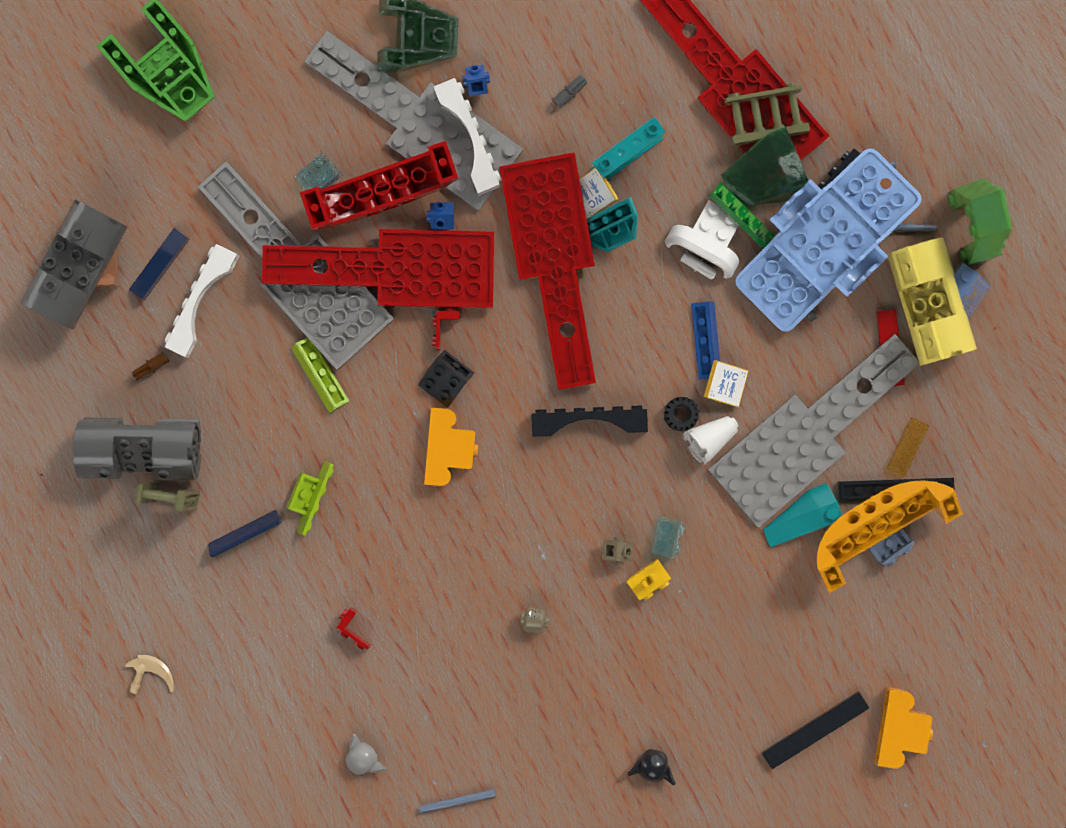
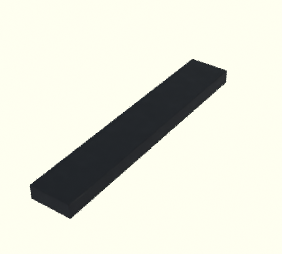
(866, 489)
(815, 730)

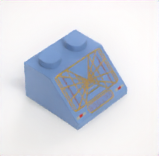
(970, 287)

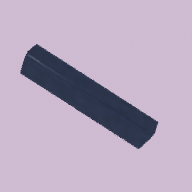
(159, 264)
(244, 533)

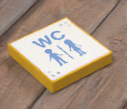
(596, 192)
(726, 383)

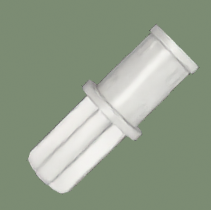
(698, 265)

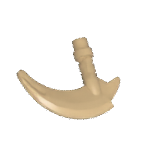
(151, 664)

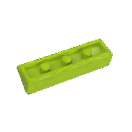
(320, 374)

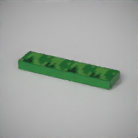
(742, 215)

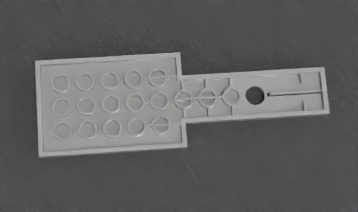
(416, 119)
(332, 317)
(798, 440)

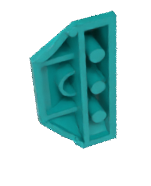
(614, 226)

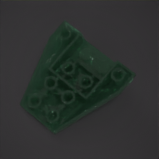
(767, 171)

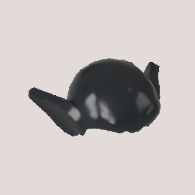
(653, 767)

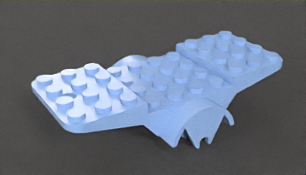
(827, 239)

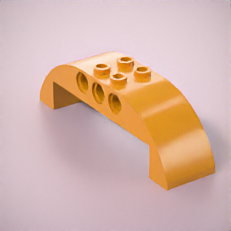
(879, 519)

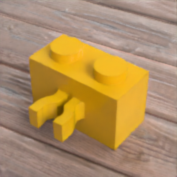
(648, 580)

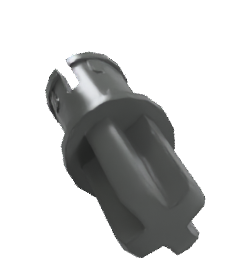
(570, 91)

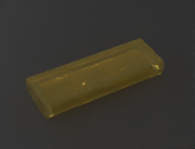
(907, 447)

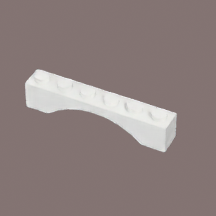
(451, 100)
(183, 337)

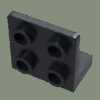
(445, 378)

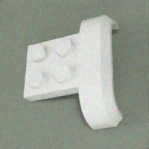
(709, 238)

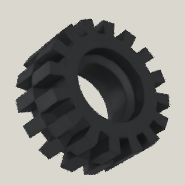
(689, 405)

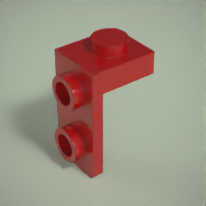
(447, 314)
(345, 617)

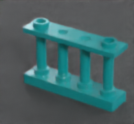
(629, 149)

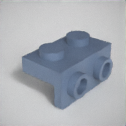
(891, 547)

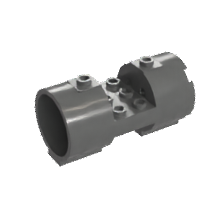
(73, 264)
(109, 447)

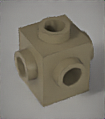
(617, 551)

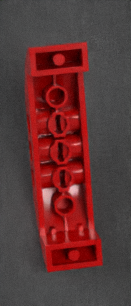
(380, 189)

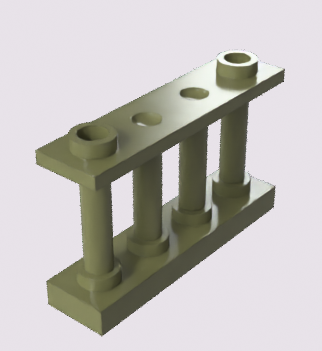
(742, 138)
(183, 500)

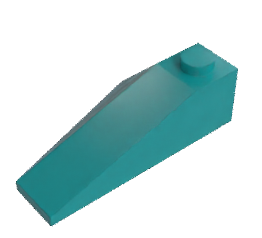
(809, 513)

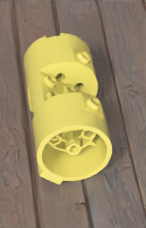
(931, 301)

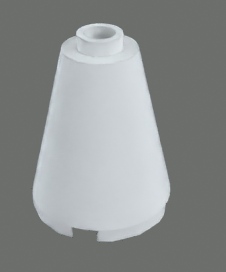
(710, 438)

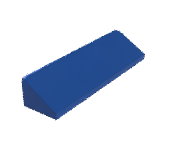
(705, 337)

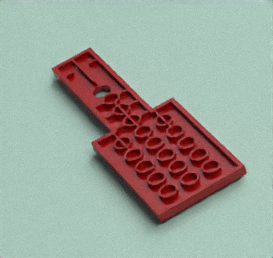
(731, 75)
(551, 244)
(407, 267)

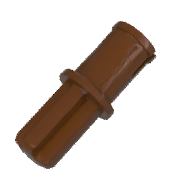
(151, 365)

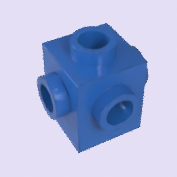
(476, 80)
(441, 215)

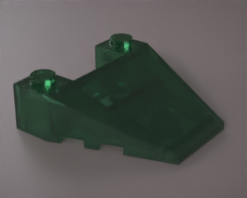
(422, 35)

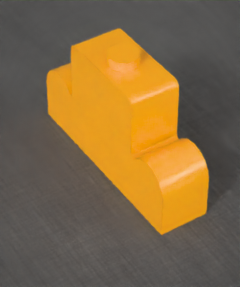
(447, 447)
(901, 729)

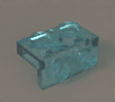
(318, 173)
(667, 537)

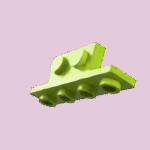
(307, 496)

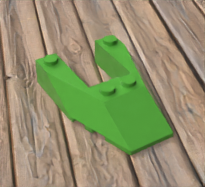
(169, 72)
(988, 217)

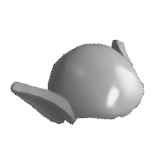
(362, 758)

